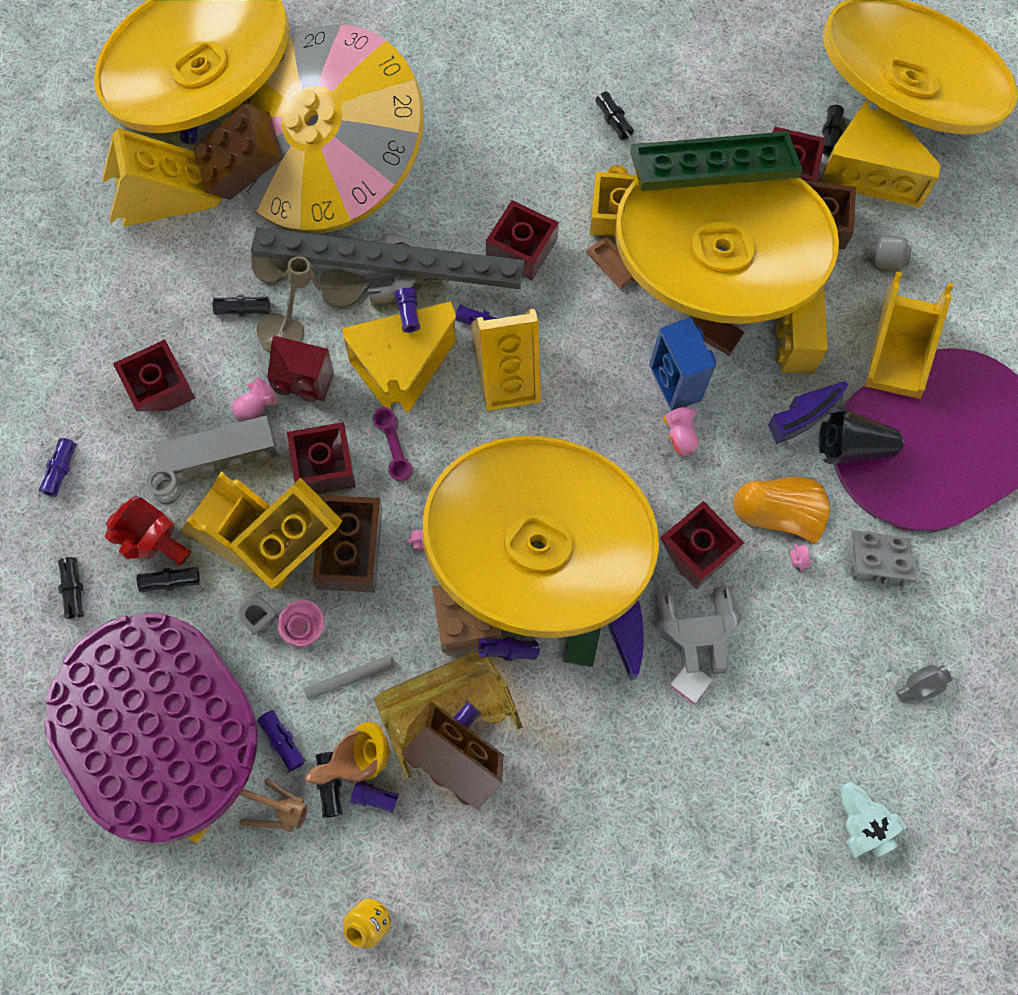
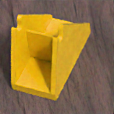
(882, 159)
(153, 179)
(906, 341)
(508, 360)
(401, 363)
(223, 517)

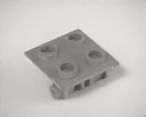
(883, 557)

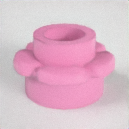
(416, 540)
(800, 557)

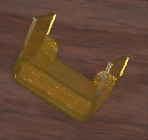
(449, 687)

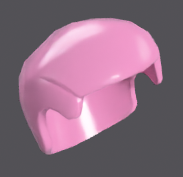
(294, 620)

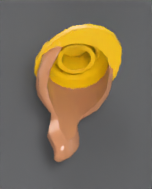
(356, 757)

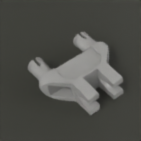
(386, 294)
(699, 633)

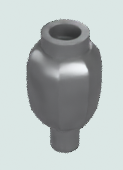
(925, 683)

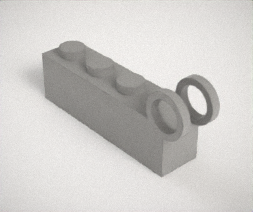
(209, 452)

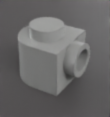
(256, 613)

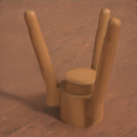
(290, 812)

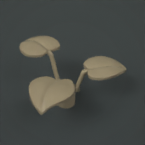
(338, 286)

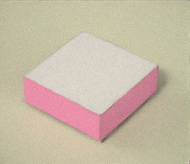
(691, 684)

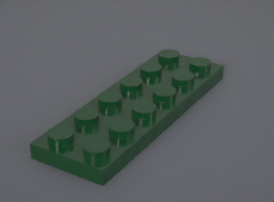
(715, 161)

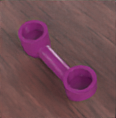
(388, 423)

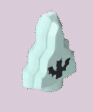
(869, 823)

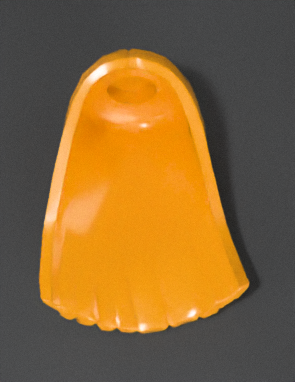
(784, 505)

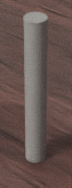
(347, 677)

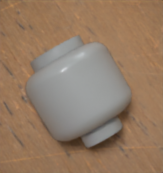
(891, 253)

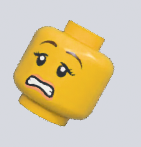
(366, 923)

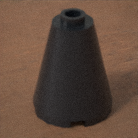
(856, 438)

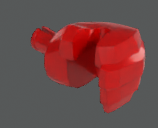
(144, 532)

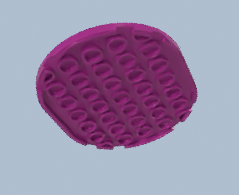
(955, 446)
(150, 728)

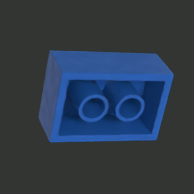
(682, 363)

